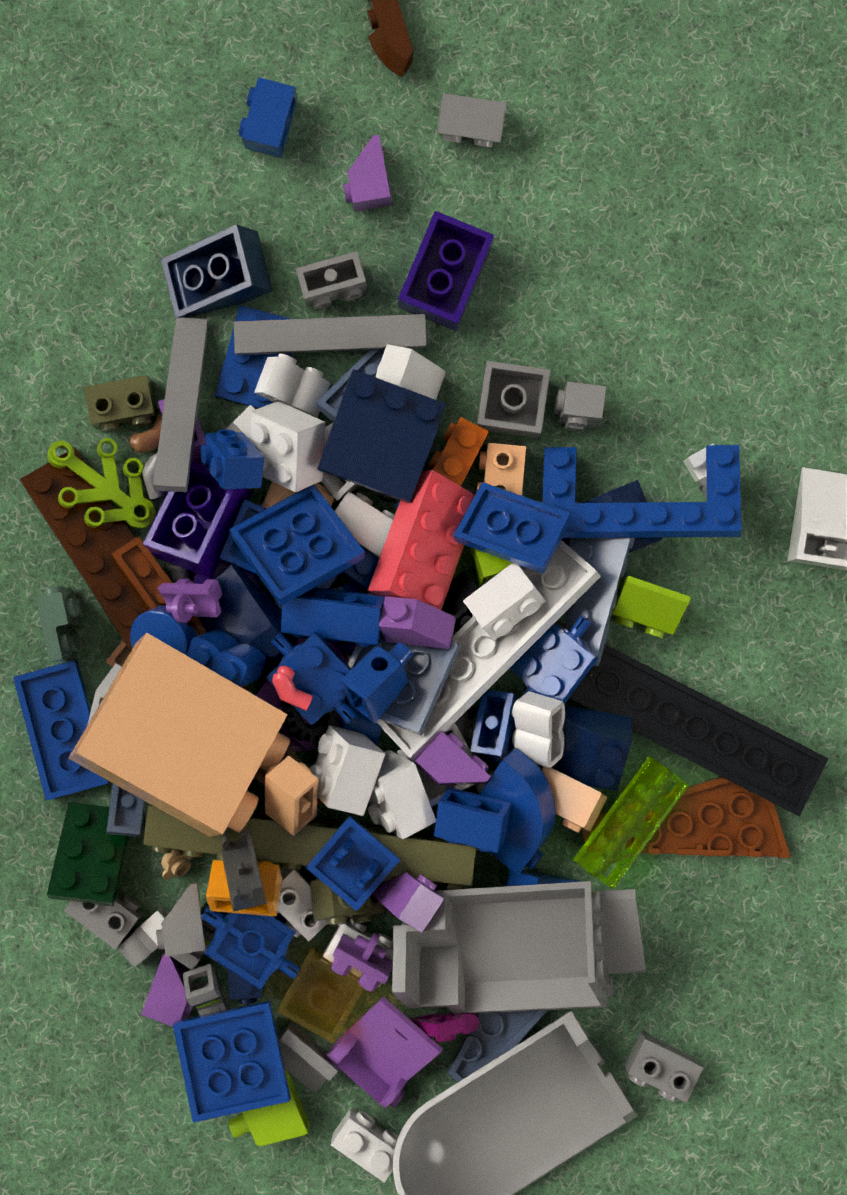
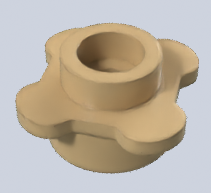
(175, 864)

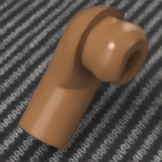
(147, 440)

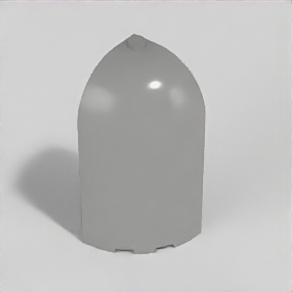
(512, 1118)

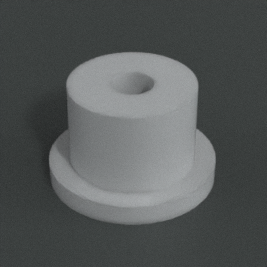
(177, 572)

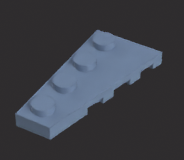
(609, 559)
(495, 1036)

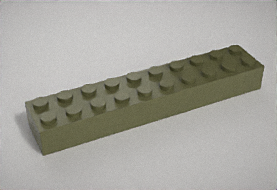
(418, 853)

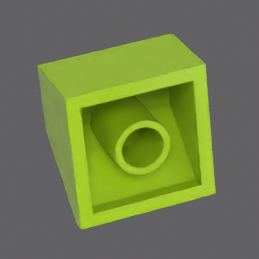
(649, 607)

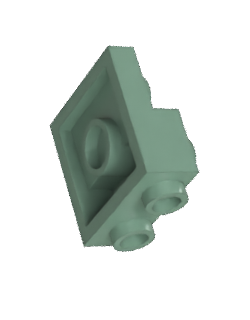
(58, 613)

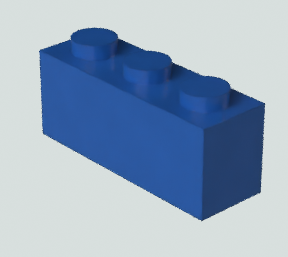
(334, 616)

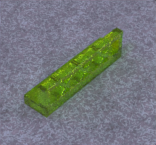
(627, 820)

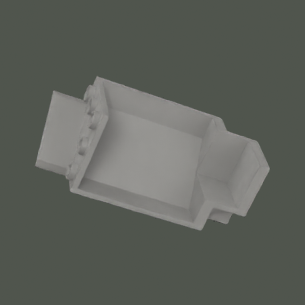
(519, 949)

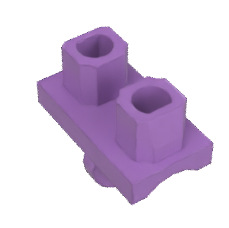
(190, 599)
(365, 957)

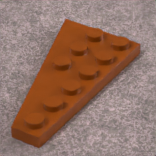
(716, 821)

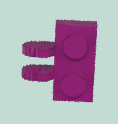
(446, 1025)

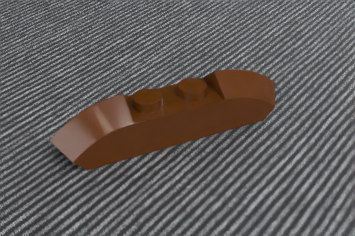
(391, 37)

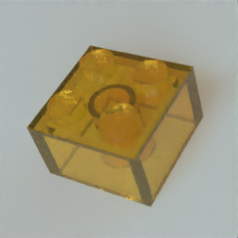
(320, 996)

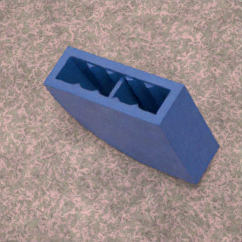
(531, 811)

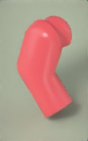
(286, 689)

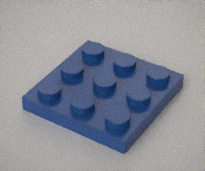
(297, 544)
(231, 1061)

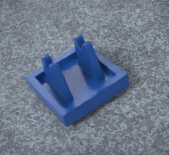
(353, 863)

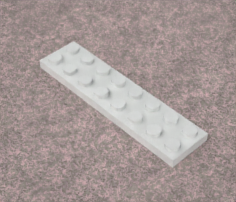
(485, 660)

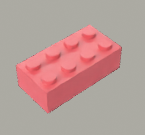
(420, 545)

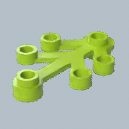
(105, 487)

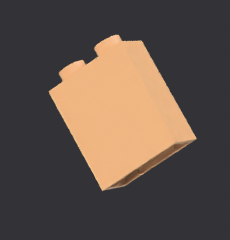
(182, 738)

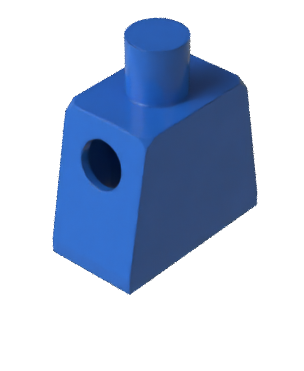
(377, 680)

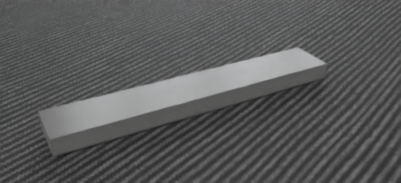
(329, 334)
(181, 405)

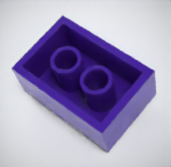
(445, 270)
(195, 523)

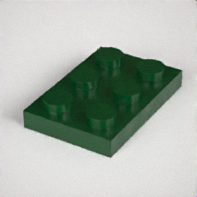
(87, 858)

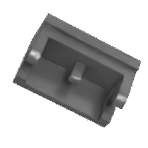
(242, 871)

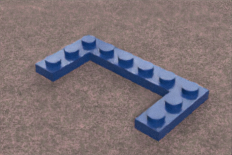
(713, 518)

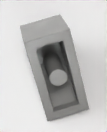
(183, 926)

